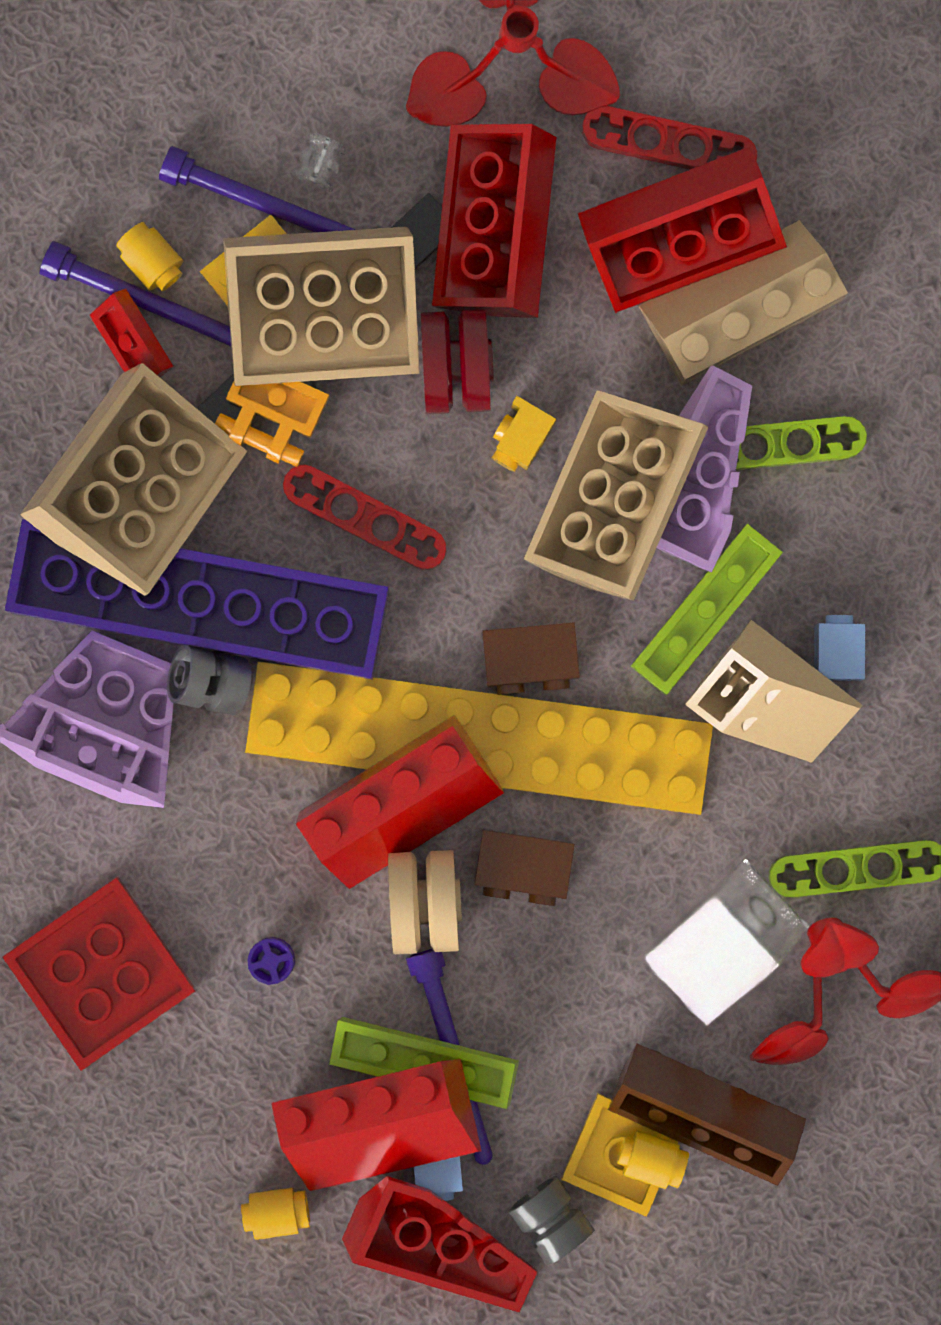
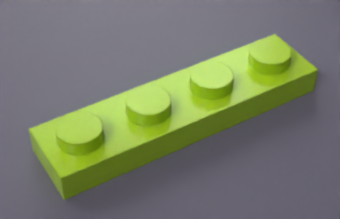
(706, 609)
(386, 1051)

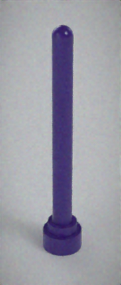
(182, 169)
(63, 264)
(428, 970)

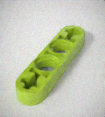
(779, 454)
(857, 864)

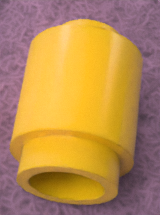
(150, 257)
(653, 1160)
(276, 1213)

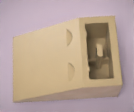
(772, 697)

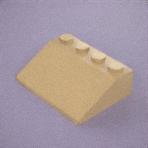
(322, 305)
(134, 480)
(615, 495)

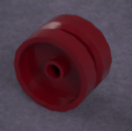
(456, 361)

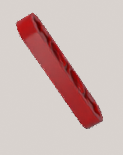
(670, 133)
(367, 512)

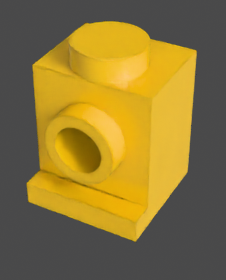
(521, 435)

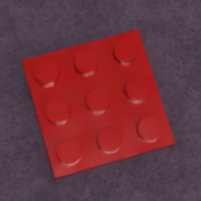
(99, 973)

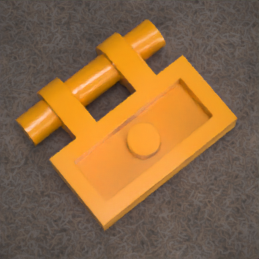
(290, 404)

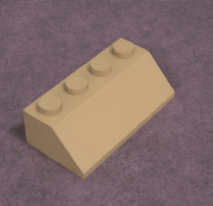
(743, 305)

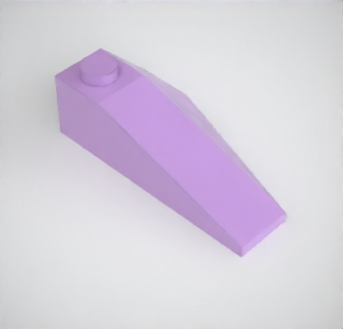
(702, 511)

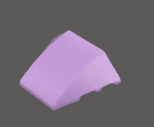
(100, 722)

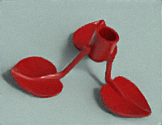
(573, 83)
(832, 951)

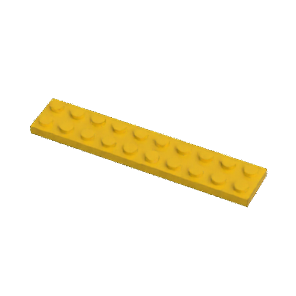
(522, 740)

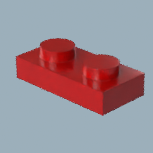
(129, 334)

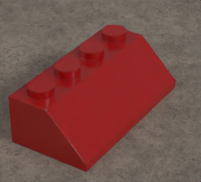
(494, 219)
(682, 229)
(399, 803)
(378, 1125)

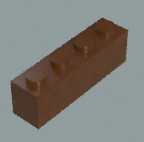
(707, 1114)

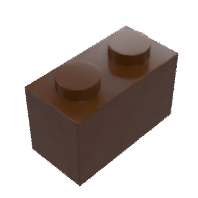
(531, 656)
(525, 866)

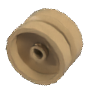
(424, 902)

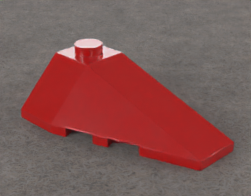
(430, 1242)

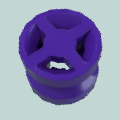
(266, 969)

